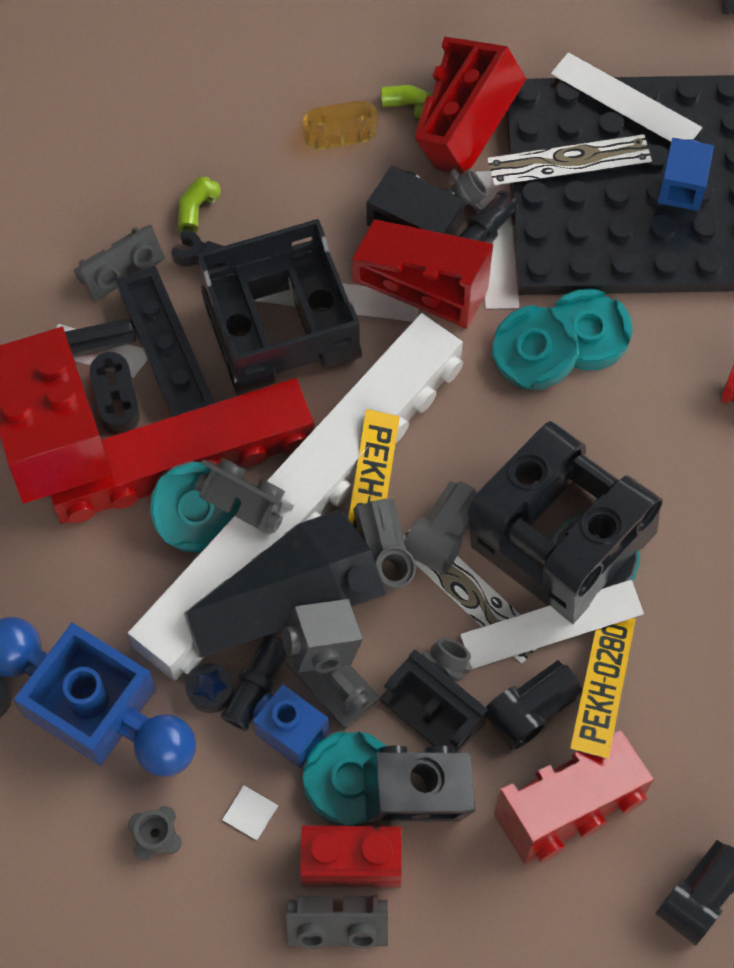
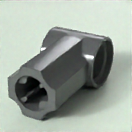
(382, 532)
(439, 536)

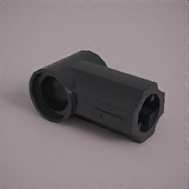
(522, 711)
(697, 900)

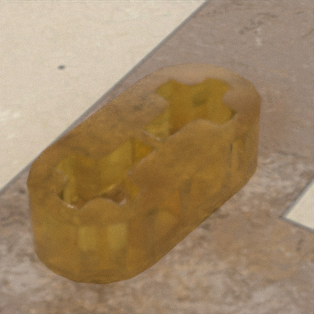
(340, 124)

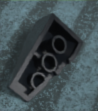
(306, 566)

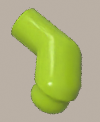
(403, 96)
(189, 202)

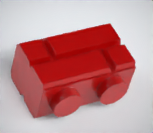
(351, 856)

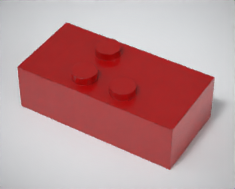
(47, 418)

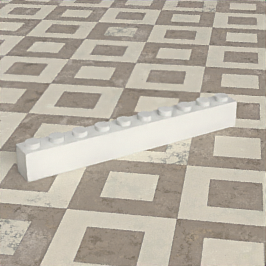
(314, 480)

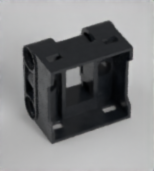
(261, 269)
(581, 562)

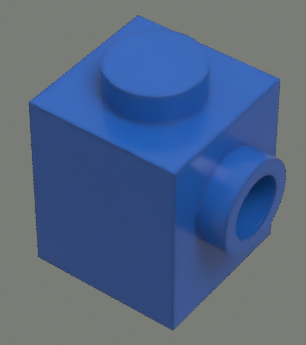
(686, 173)
(289, 724)

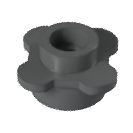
(469, 187)
(449, 657)
(142, 826)

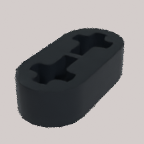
(123, 390)

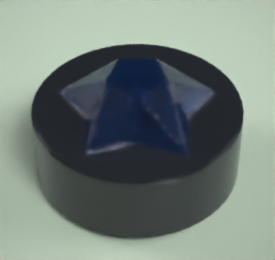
(209, 687)

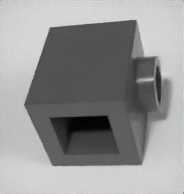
(322, 636)

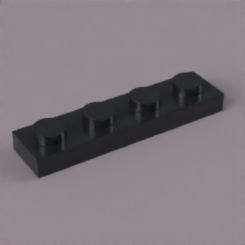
(164, 342)

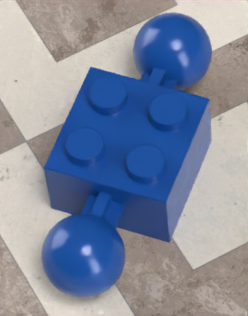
(92, 697)

